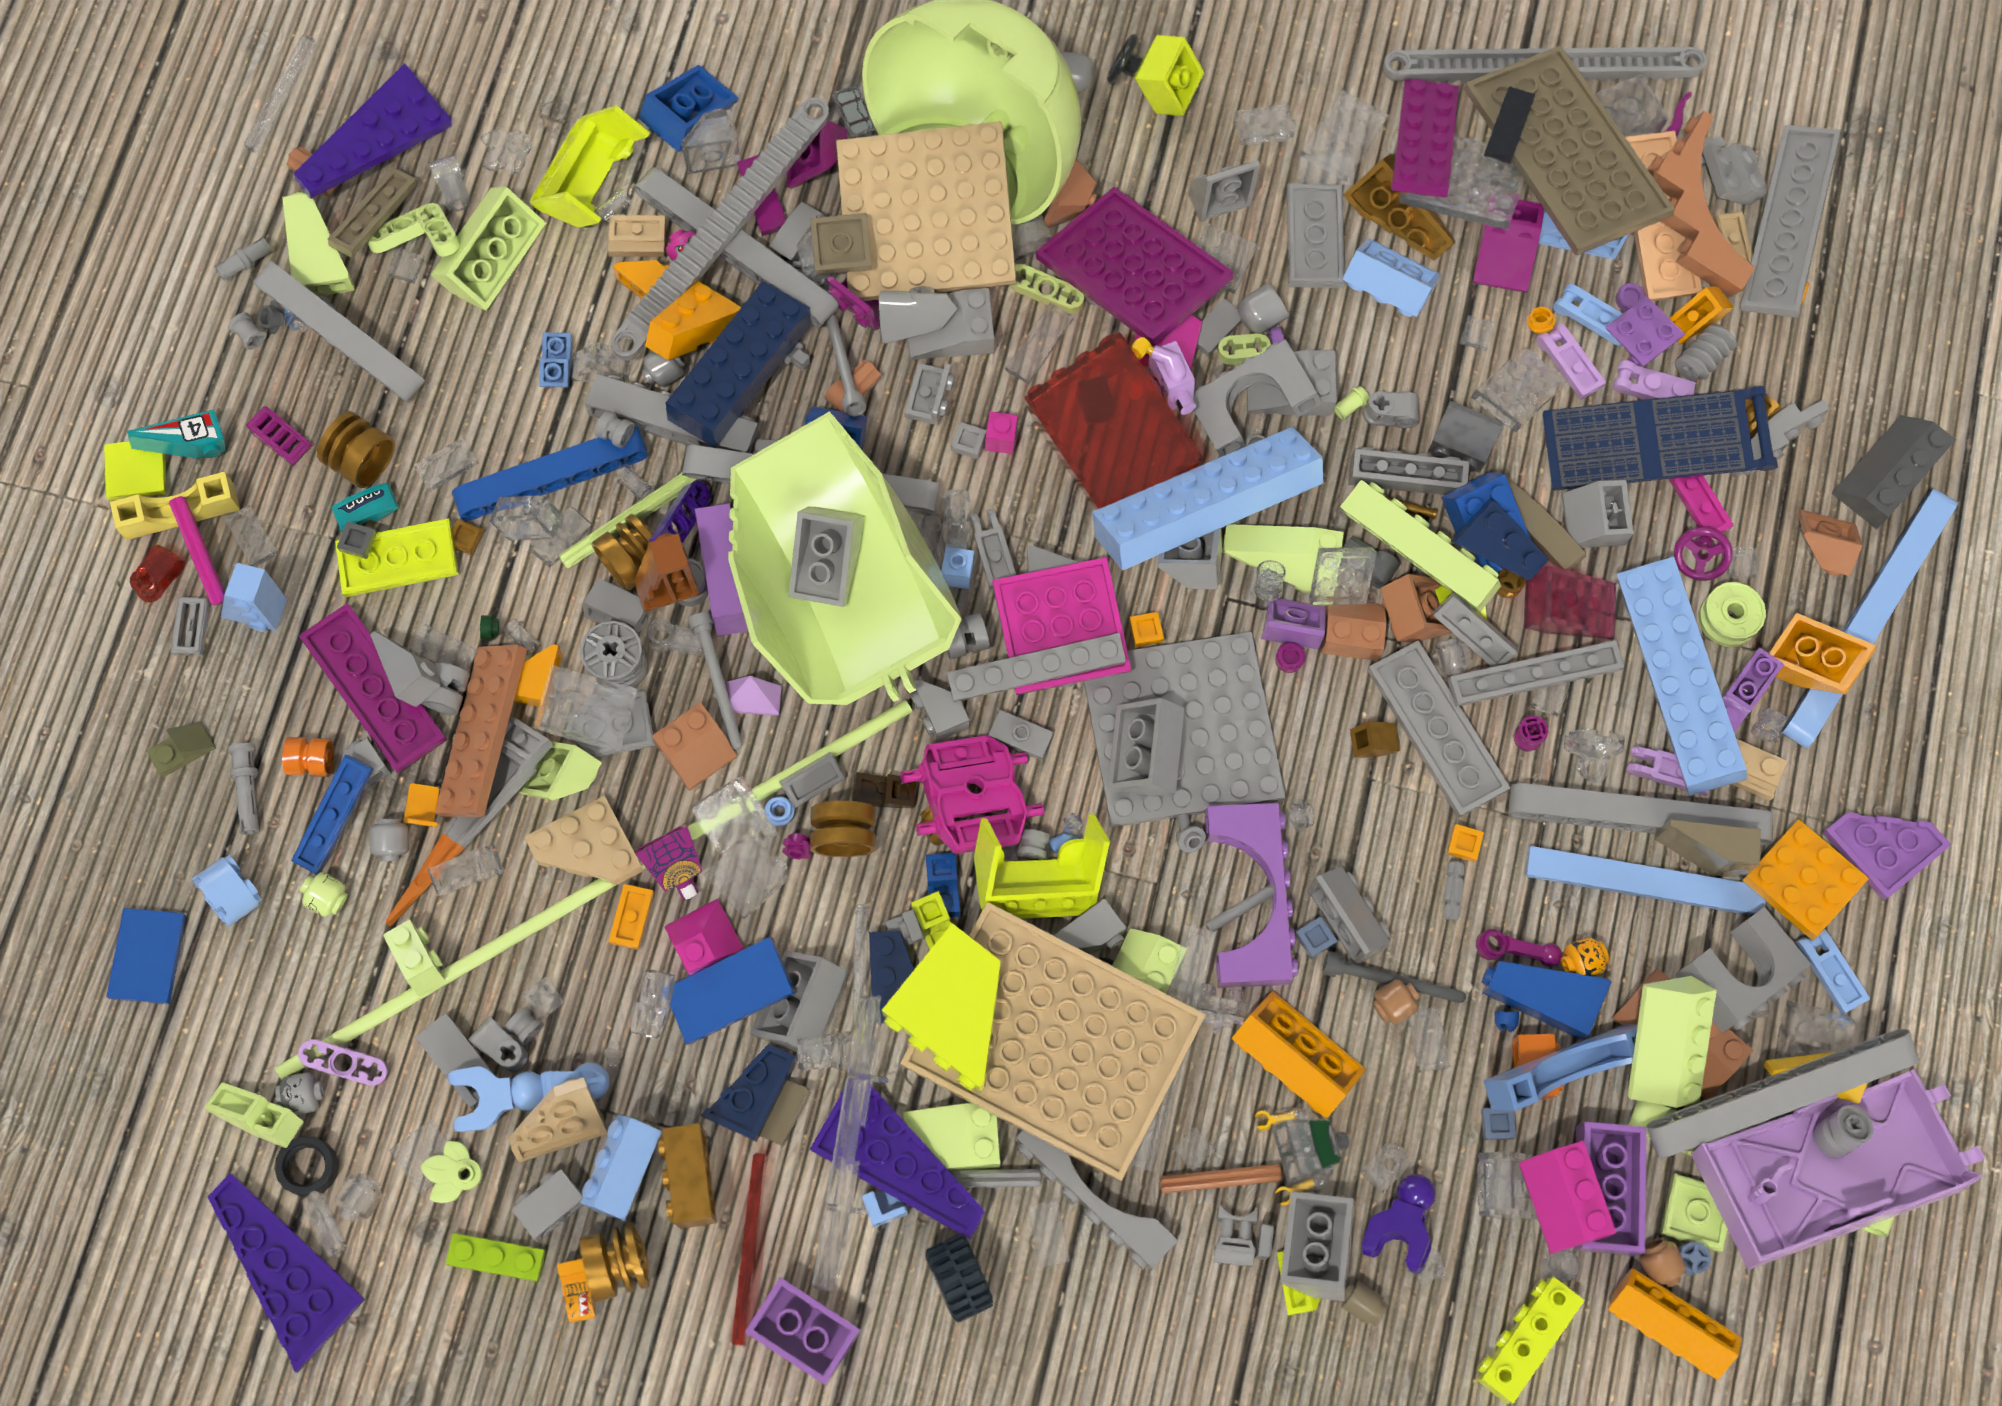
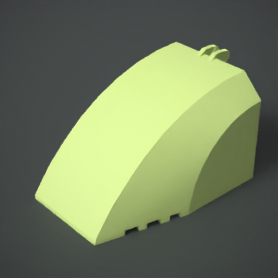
(897, 598)

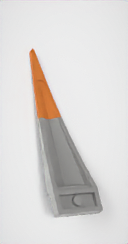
(518, 757)

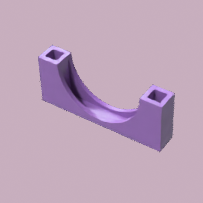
(1257, 833)

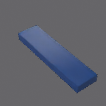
(332, 814)

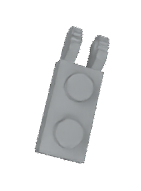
(992, 548)

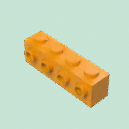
(1675, 1324)

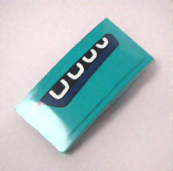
(365, 506)

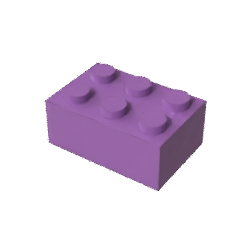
(803, 1331)

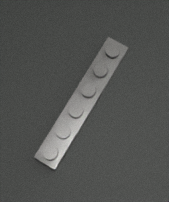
(1036, 667)
(1535, 673)

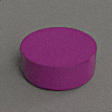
(1290, 657)

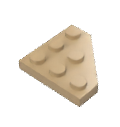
(586, 844)
(559, 1121)

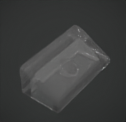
(324, 1225)

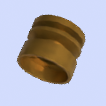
(355, 449)
(624, 555)
(614, 1262)

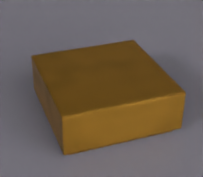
(466, 536)

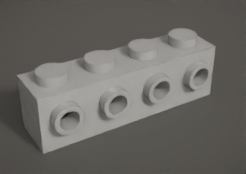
(1407, 472)

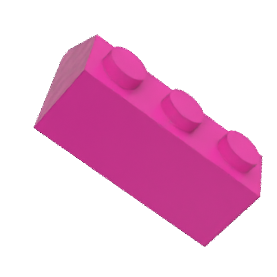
(1567, 1197)

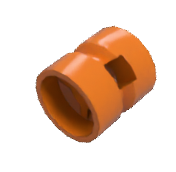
(305, 756)

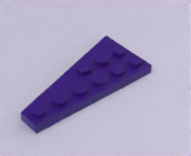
(384, 126)
(903, 1167)
(292, 1282)

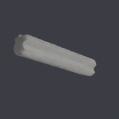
(998, 1178)

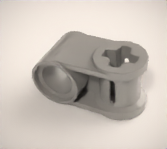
(1393, 409)
(496, 1043)

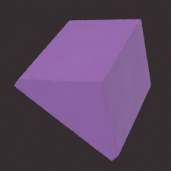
(1294, 623)

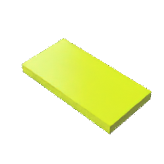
(400, 559)

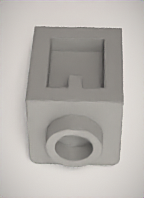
(907, 926)

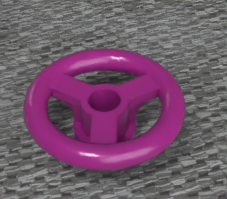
(1706, 544)

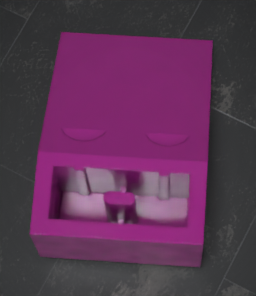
(1508, 256)

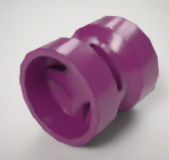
(1526, 738)

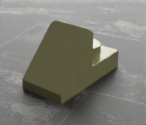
(181, 748)

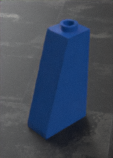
(1551, 996)

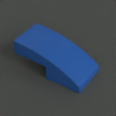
(943, 878)

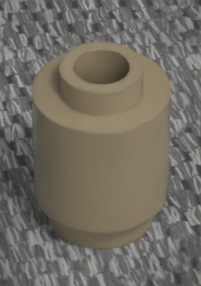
(1364, 1303)

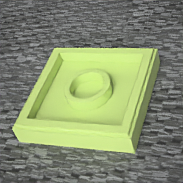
(1692, 1214)

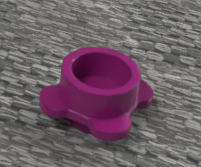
(797, 846)

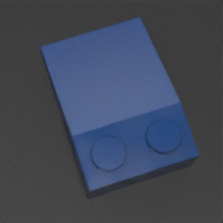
(681, 102)

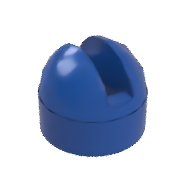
(1506, 1020)

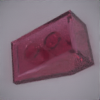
(1570, 604)

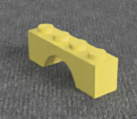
(147, 515)

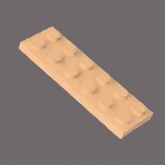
(1658, 243)

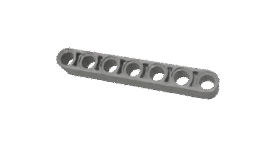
(338, 331)

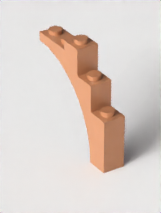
(1704, 247)

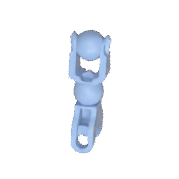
(522, 1091)

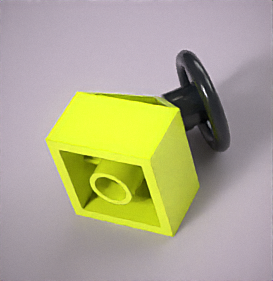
(1165, 73)

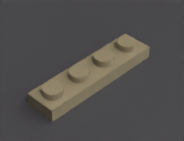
(372, 212)

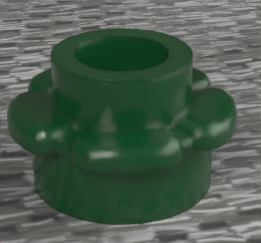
(489, 627)

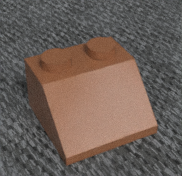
(1411, 608)
(1355, 631)
(694, 746)

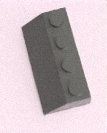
(1893, 468)

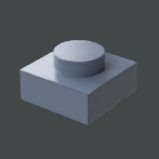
(1316, 937)
(1498, 1124)

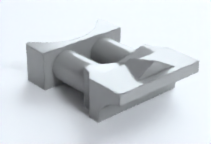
(1235, 1250)

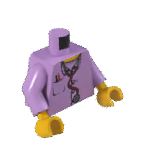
(1169, 373)

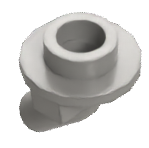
(1189, 837)

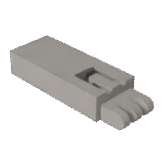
(452, 1052)

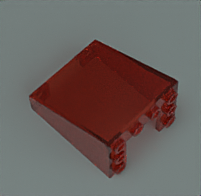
(1111, 424)

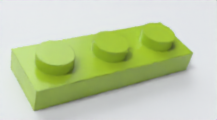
(495, 1257)

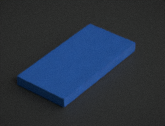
(730, 990)

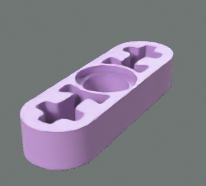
(323, 1048)

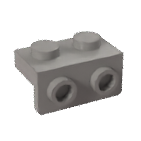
(928, 393)

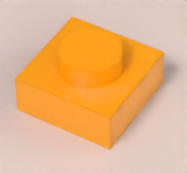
(1146, 629)
(1465, 843)

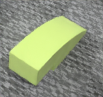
(254, 1114)

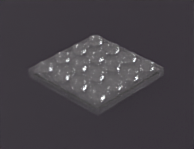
(1478, 187)

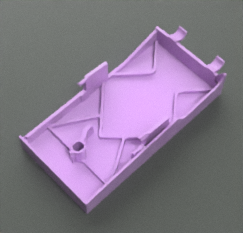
(1789, 1195)

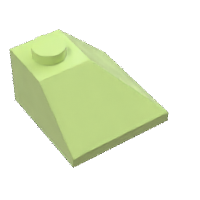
(561, 773)

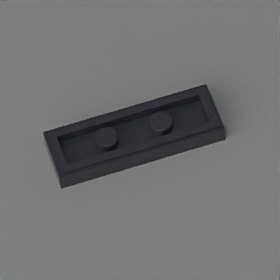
(1509, 125)

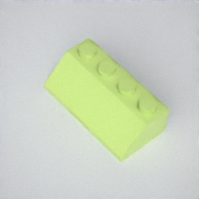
(489, 248)
(1148, 958)
(1672, 1042)

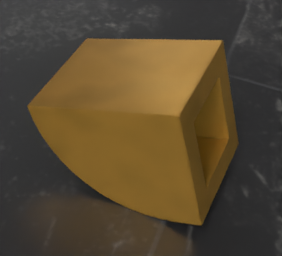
(1374, 739)

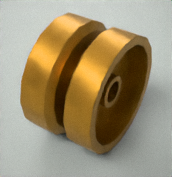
(843, 829)

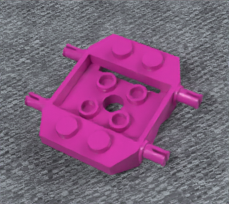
(945, 776)

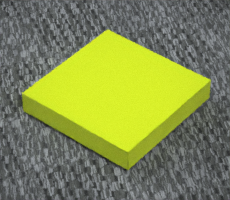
(133, 472)

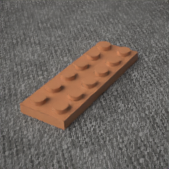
(481, 731)

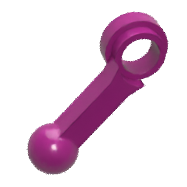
(1548, 954)

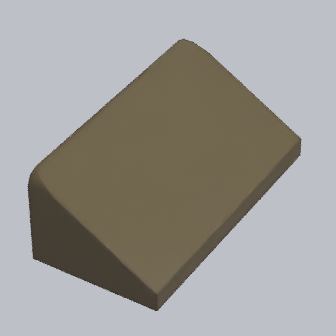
(785, 1113)

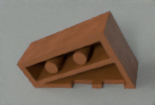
(665, 574)

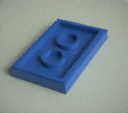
(146, 956)

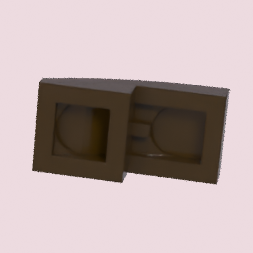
(883, 791)

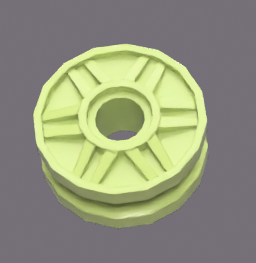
(1743, 603)

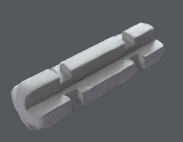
(1453, 890)

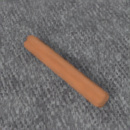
(1220, 1178)

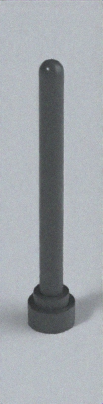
(1337, 965)

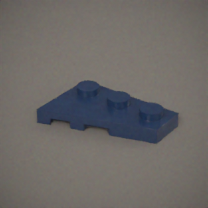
(1501, 541)
(888, 964)
(752, 1097)

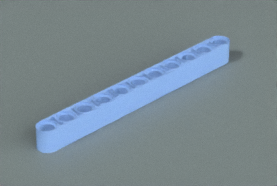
(1877, 605)

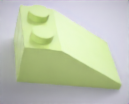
(958, 1135)

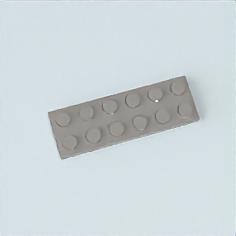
(1438, 729)

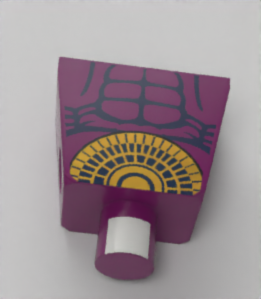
(672, 861)

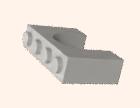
(1273, 367)
(1776, 962)

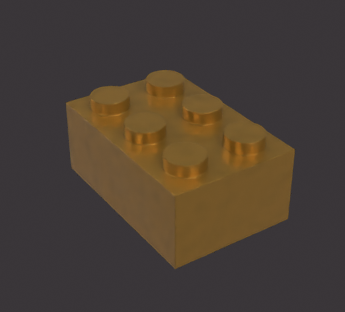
(687, 1176)

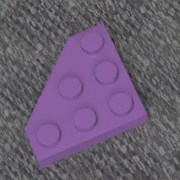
(1886, 848)

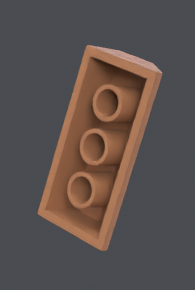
(1725, 1049)

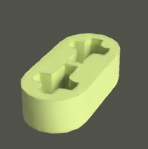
(1243, 347)

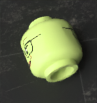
(323, 894)

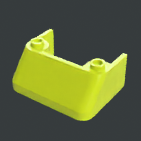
(583, 163)
(1042, 886)

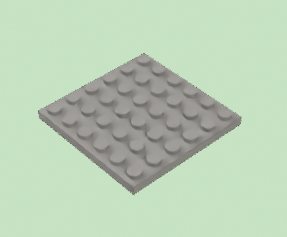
(1225, 730)

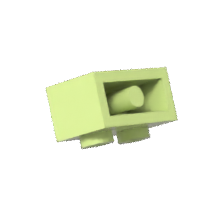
(414, 958)

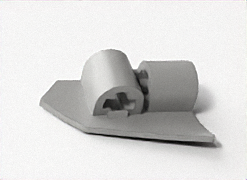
(913, 312)

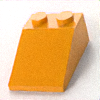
(1820, 656)

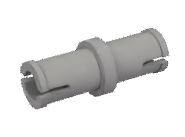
(243, 258)

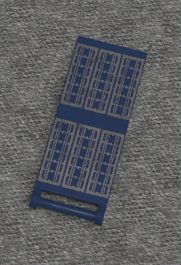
(1656, 439)

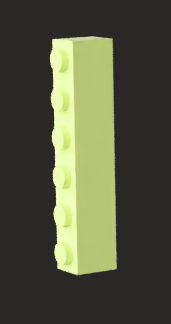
(1420, 545)

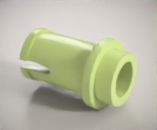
(1356, 399)

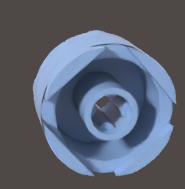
(226, 891)

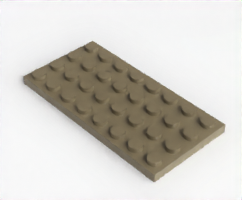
(1573, 152)

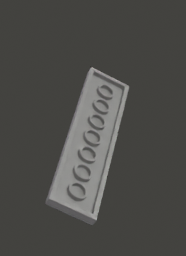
(1791, 220)

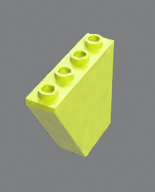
(950, 1006)

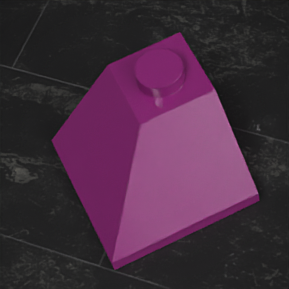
(818, 155)

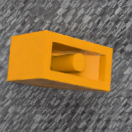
(639, 275)
(1701, 311)
(535, 674)

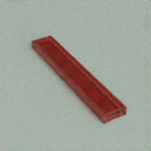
(749, 1250)

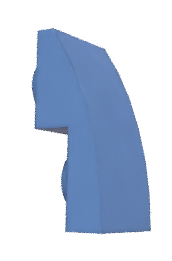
(555, 360)

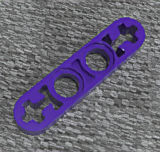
(676, 513)

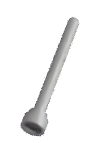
(852, 400)
(701, 625)

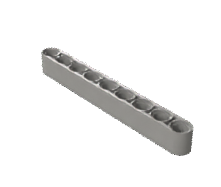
(742, 251)
(716, 465)
(1627, 811)
(1783, 1092)

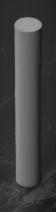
(1240, 908)

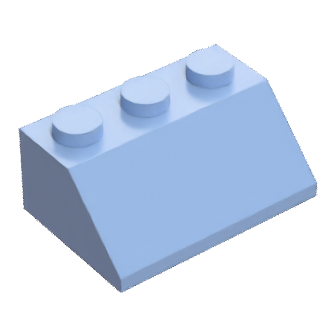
(1391, 277)
(620, 1167)

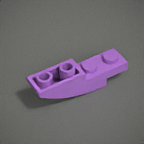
(1750, 686)

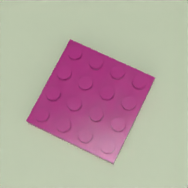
(1057, 610)

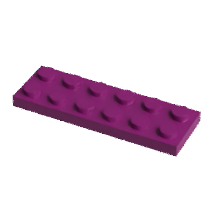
(1425, 138)
(354, 667)

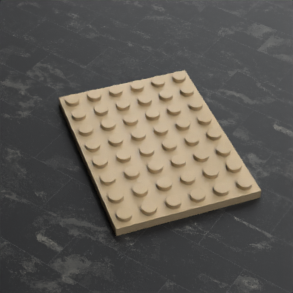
(1072, 1046)

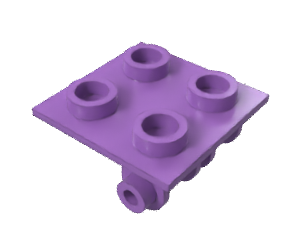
(1644, 332)

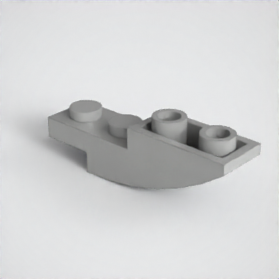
(1786, 427)

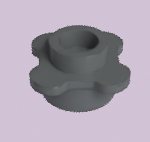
(271, 317)

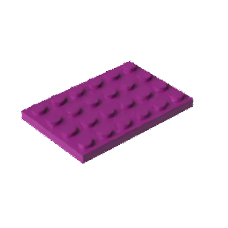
(1134, 265)

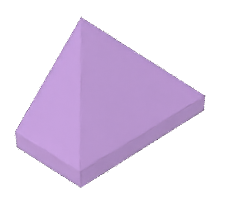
(754, 696)

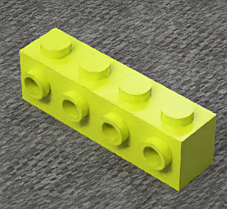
(1529, 1340)

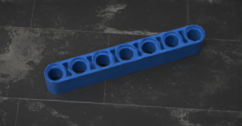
(547, 474)

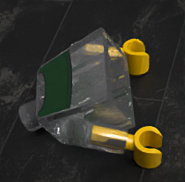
(1305, 1147)

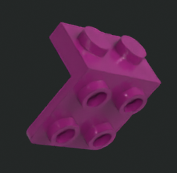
(865, 312)

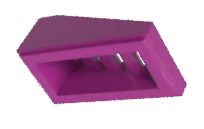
(265, 423)

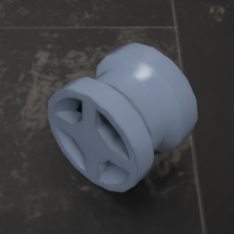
(1699, 1257)

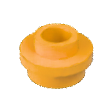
(1541, 320)

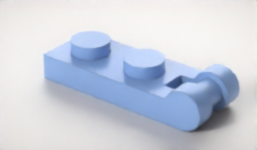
(1590, 313)
(1833, 972)

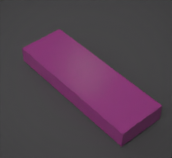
(769, 213)

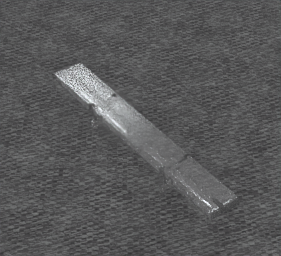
(844, 1167)

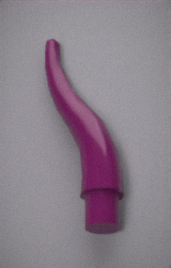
(1677, 120)

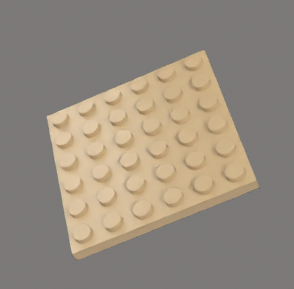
(931, 208)

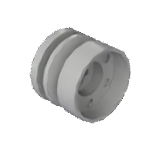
(624, 668)

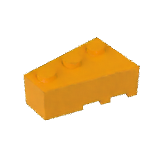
(690, 321)

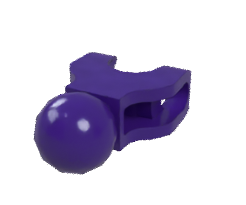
(1404, 1222)

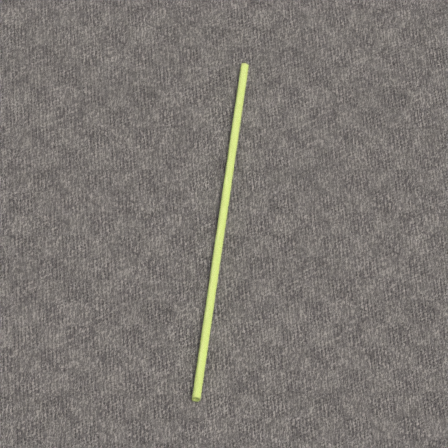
(571, 902)

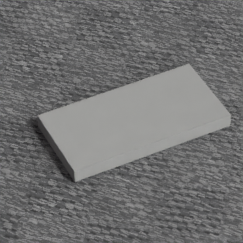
(1315, 235)

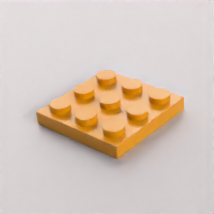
(1806, 879)

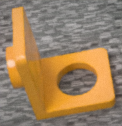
(421, 805)

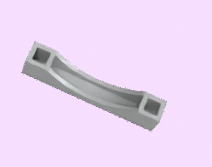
(1142, 1236)

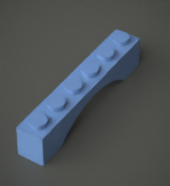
(1535, 1079)

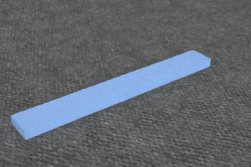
(1642, 881)

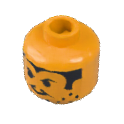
(1585, 957)

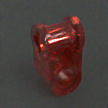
(157, 572)

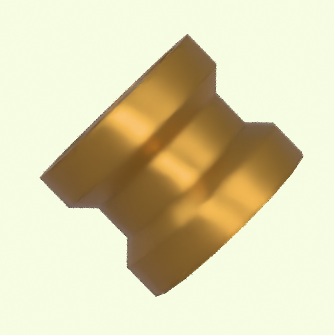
(1516, 582)

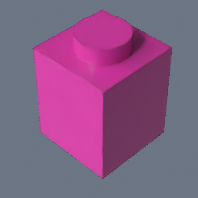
(1001, 432)

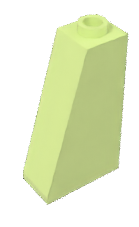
(310, 256)

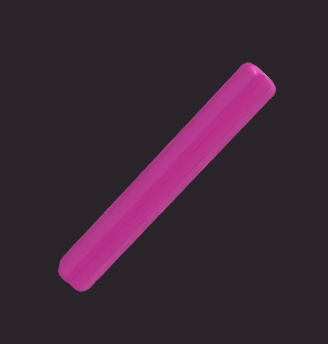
(197, 550)

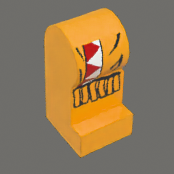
(576, 1290)

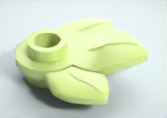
(446, 1172)

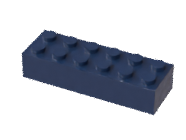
(738, 364)

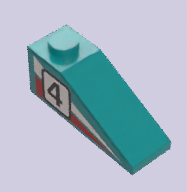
(186, 436)

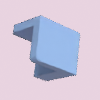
(883, 1208)

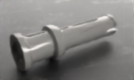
(244, 775)

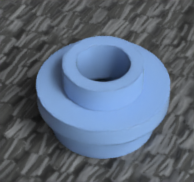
(779, 802)

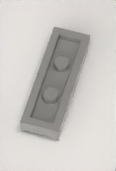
(1475, 631)

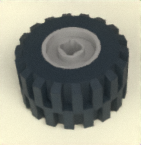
(959, 1278)

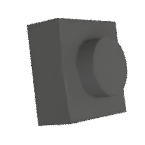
(356, 540)

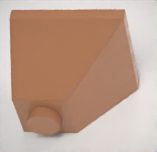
(1072, 198)
(1831, 541)

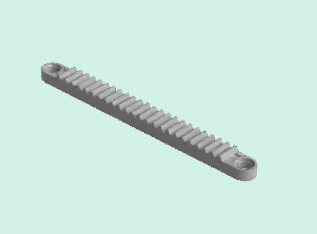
(1591, 62)
(723, 223)

